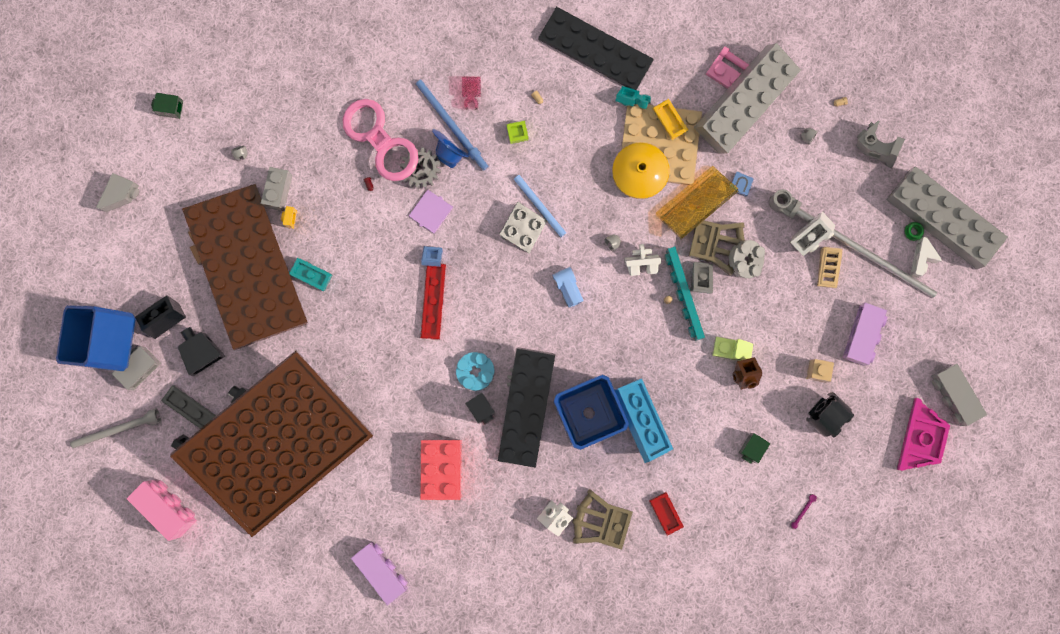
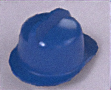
(447, 151)

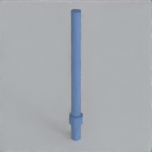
(473, 153)

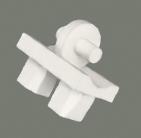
(650, 261)

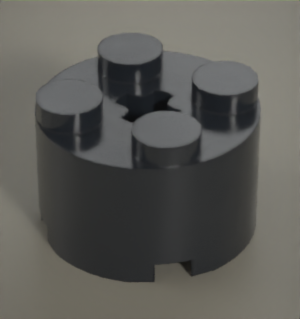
(830, 415)

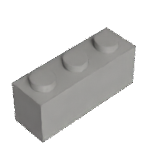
(958, 395)

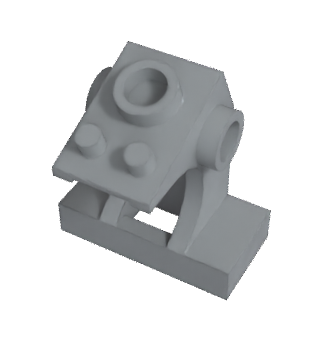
(872, 147)

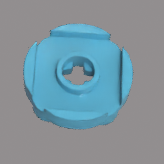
(484, 377)

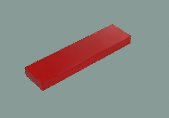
(433, 302)

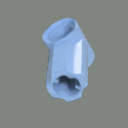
(567, 284)

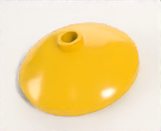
(637, 182)

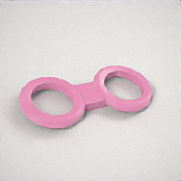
(380, 139)

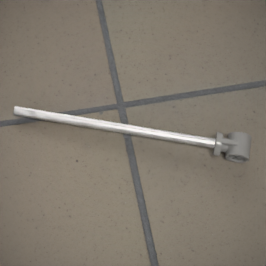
(792, 206)

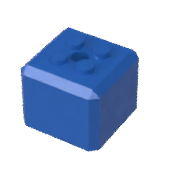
(95, 338)
(608, 416)

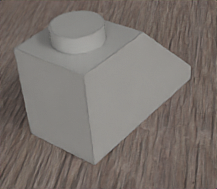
(117, 193)

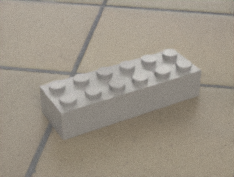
(747, 98)
(947, 218)

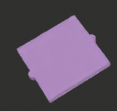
(430, 211)

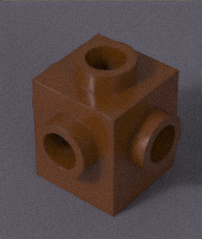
(747, 373)

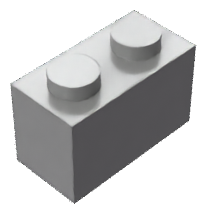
(276, 189)
(140, 366)

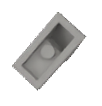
(702, 278)

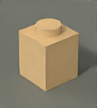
(820, 370)

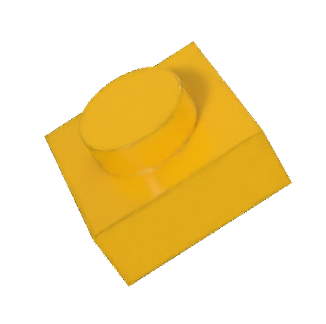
(288, 217)

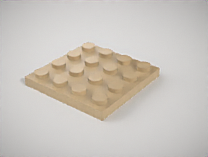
(681, 153)

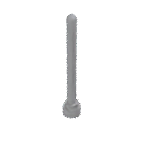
(148, 418)

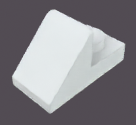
(923, 253)

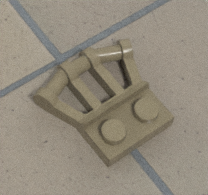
(706, 239)
(613, 527)

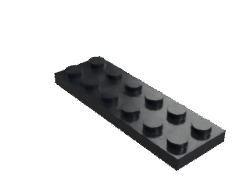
(595, 49)
(526, 407)

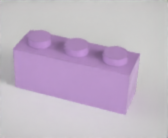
(865, 334)
(380, 572)

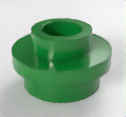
(919, 228)

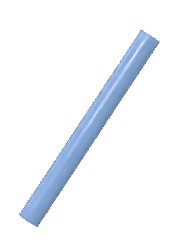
(540, 206)

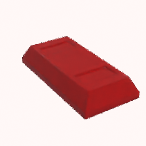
(666, 513)

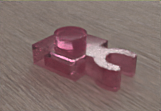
(471, 88)

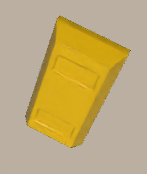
(670, 119)

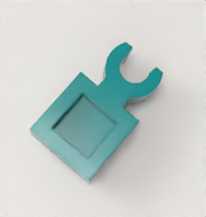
(630, 97)

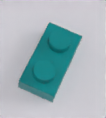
(310, 274)

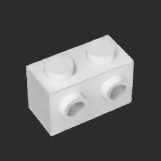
(813, 233)

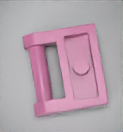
(724, 73)

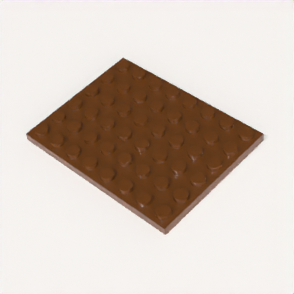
(272, 444)

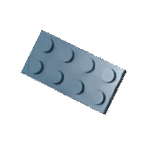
(643, 421)

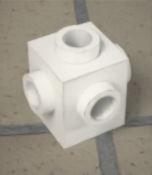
(555, 517)

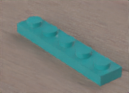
(683, 294)

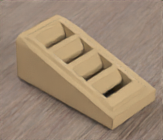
(836, 268)

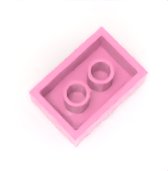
(162, 509)

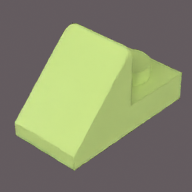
(732, 349)

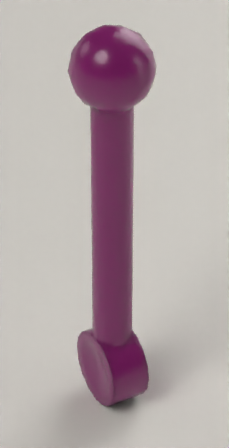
(812, 498)

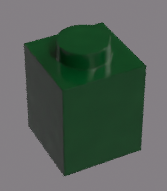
(167, 105)
(754, 448)

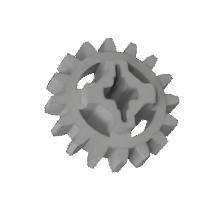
(427, 172)

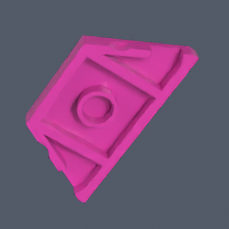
(923, 439)

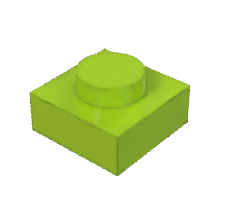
(517, 132)

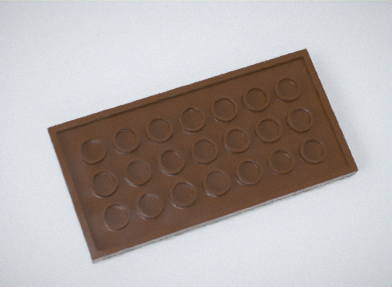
(244, 266)

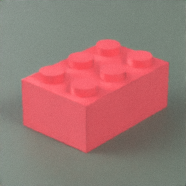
(441, 469)

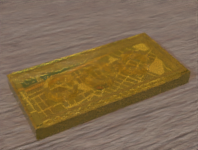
(697, 202)

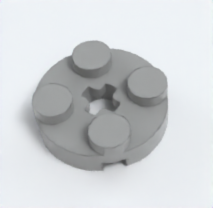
(737, 260)

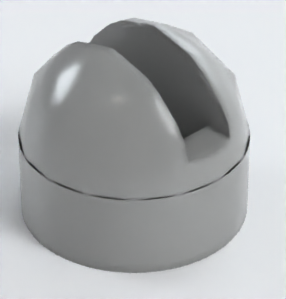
(808, 134)
(238, 152)
(614, 241)

